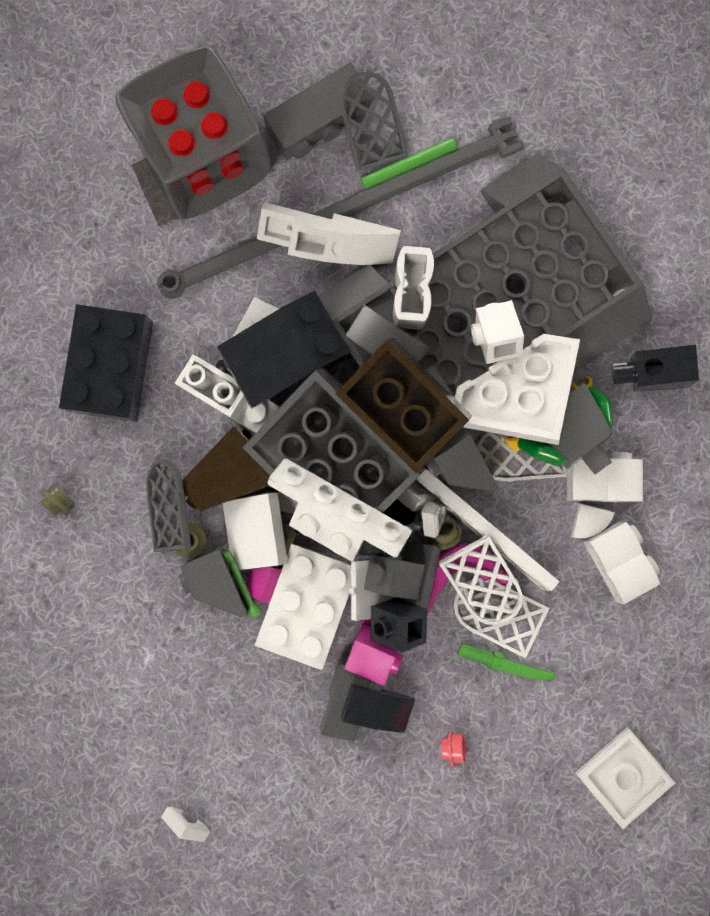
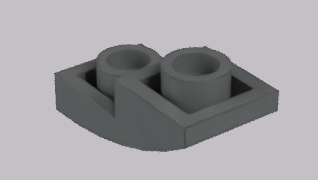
(373, 329)
(331, 722)

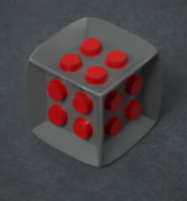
(195, 131)

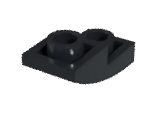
(377, 709)

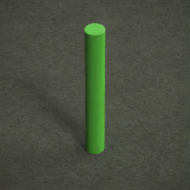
(409, 163)

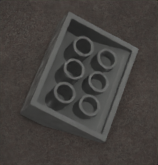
(332, 443)

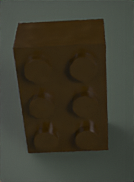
(403, 404)

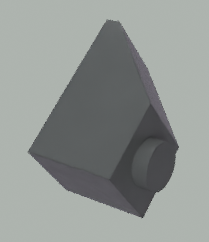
(462, 464)
(213, 583)

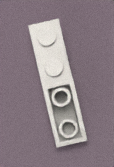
(328, 240)
(223, 394)

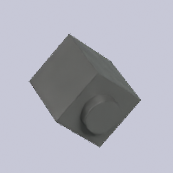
(394, 577)

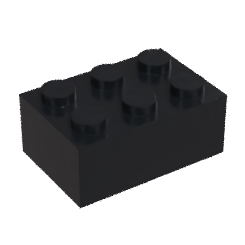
(106, 363)

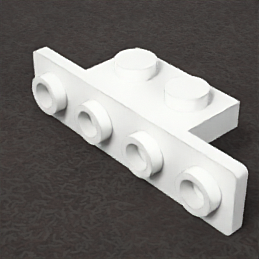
(334, 515)

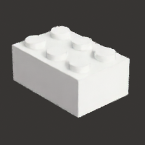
(306, 606)

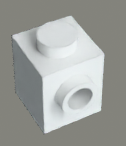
(498, 332)

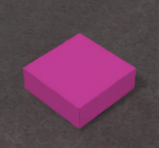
(263, 582)

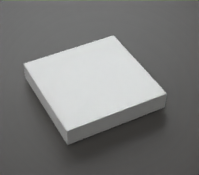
(255, 531)
(625, 778)

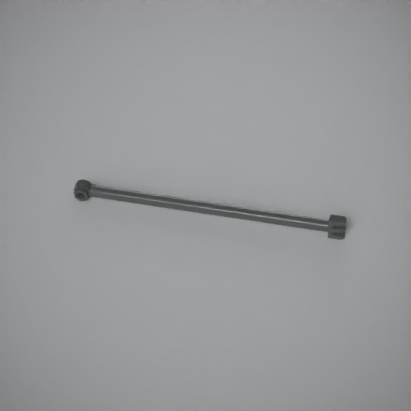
(352, 205)

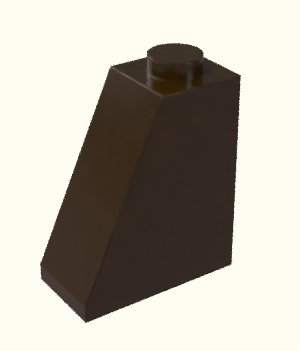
(224, 473)

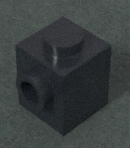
(398, 624)

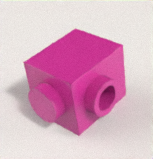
(371, 658)

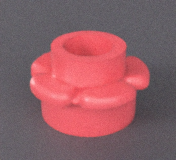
(454, 748)

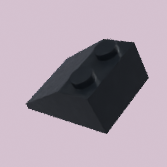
(283, 349)

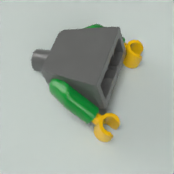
(584, 429)

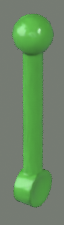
(254, 610)

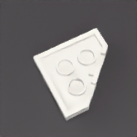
(525, 393)

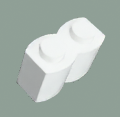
(412, 280)
(616, 483)
(622, 562)

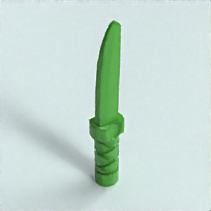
(497, 662)

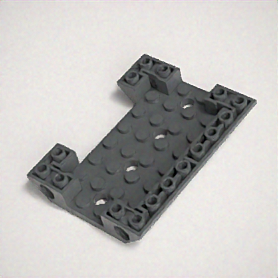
(563, 295)

